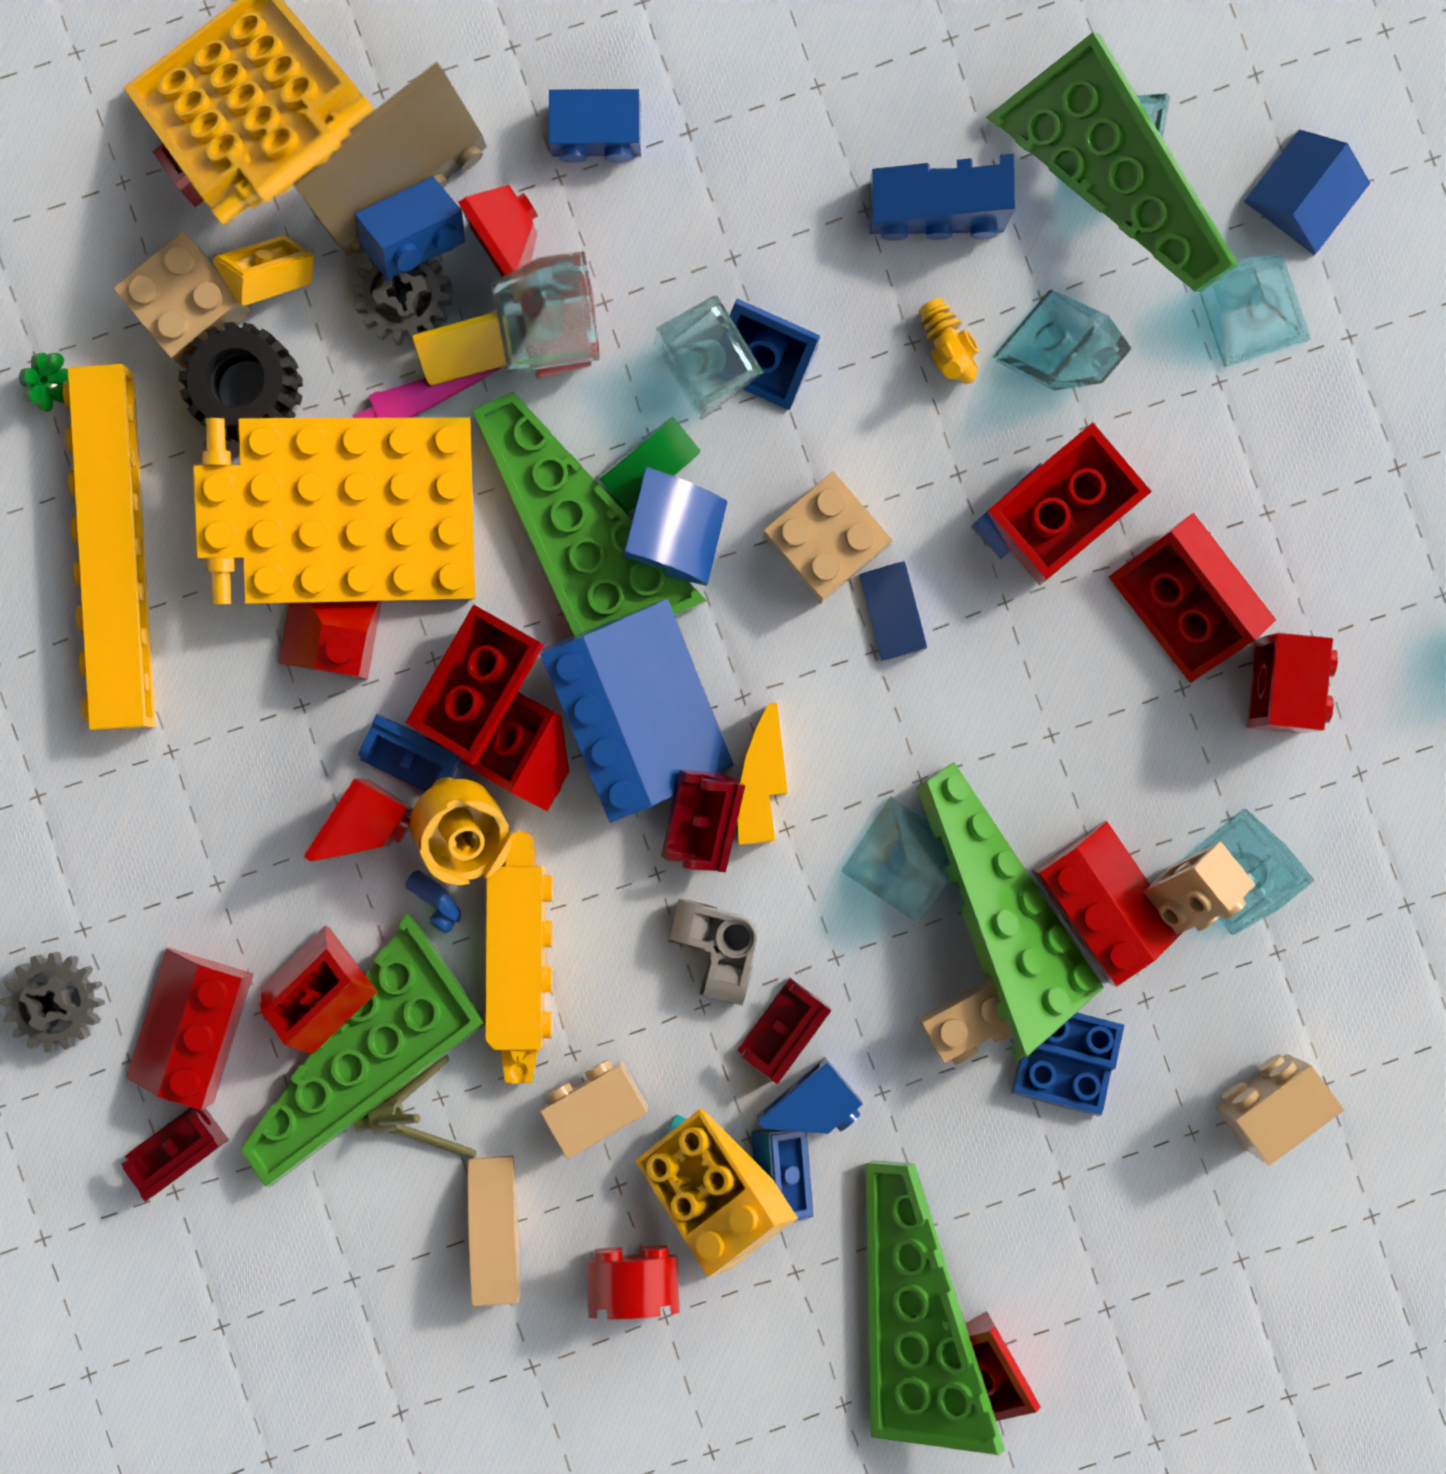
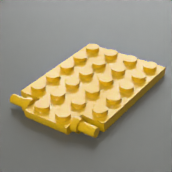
(248, 105)
(338, 509)

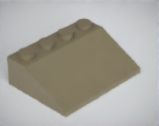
(398, 145)

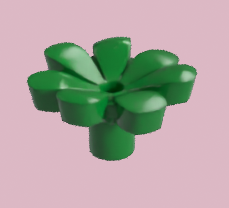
(44, 380)

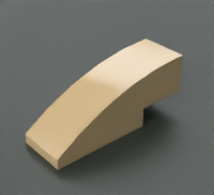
(493, 1231)

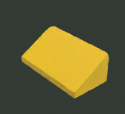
(265, 269)
(460, 349)

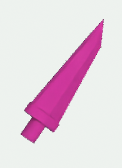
(416, 397)

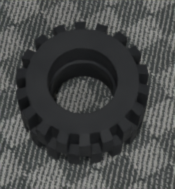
(224, 350)

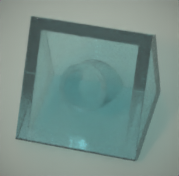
(706, 355)

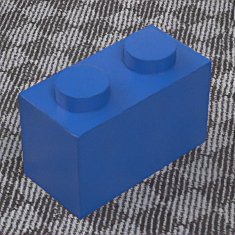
(595, 124)
(410, 227)

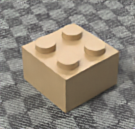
(180, 297)
(827, 537)
(1278, 1107)

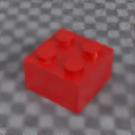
(1292, 683)

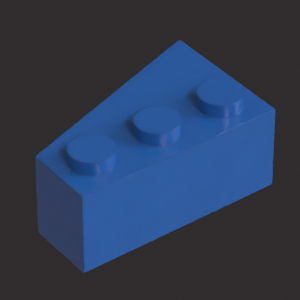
(942, 200)

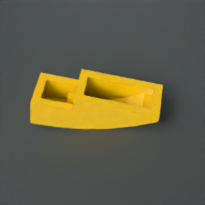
(762, 776)

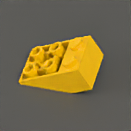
(714, 1193)

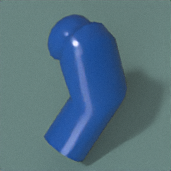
(437, 896)

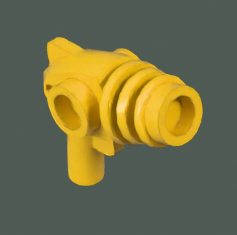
(953, 348)

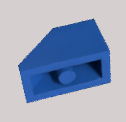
(814, 1103)

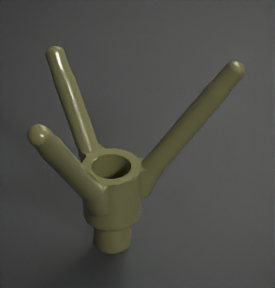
(392, 1119)

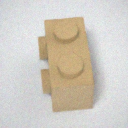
(1200, 889)
(965, 1022)
(593, 1108)

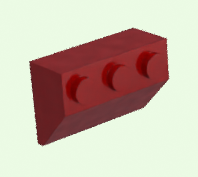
(1067, 503)
(1192, 598)
(474, 684)
(1104, 904)
(189, 1029)

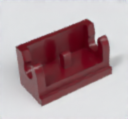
(703, 820)
(783, 1030)
(173, 1151)

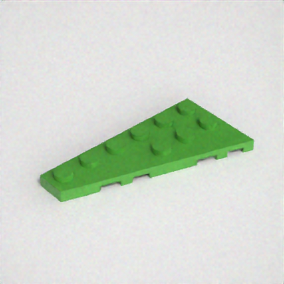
(1105, 147)
(573, 523)
(1010, 923)
(378, 1051)
(919, 1348)

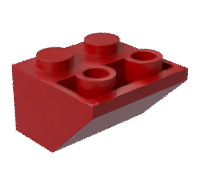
(315, 993)

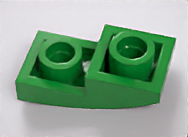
(664, 450)

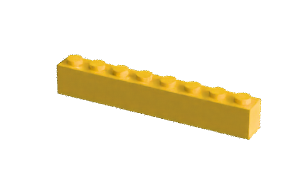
(110, 548)

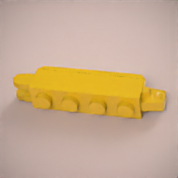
(517, 959)

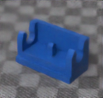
(407, 754)

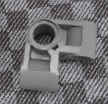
(727, 967)

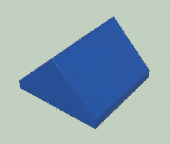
(1309, 188)
(780, 350)

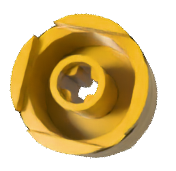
(460, 831)

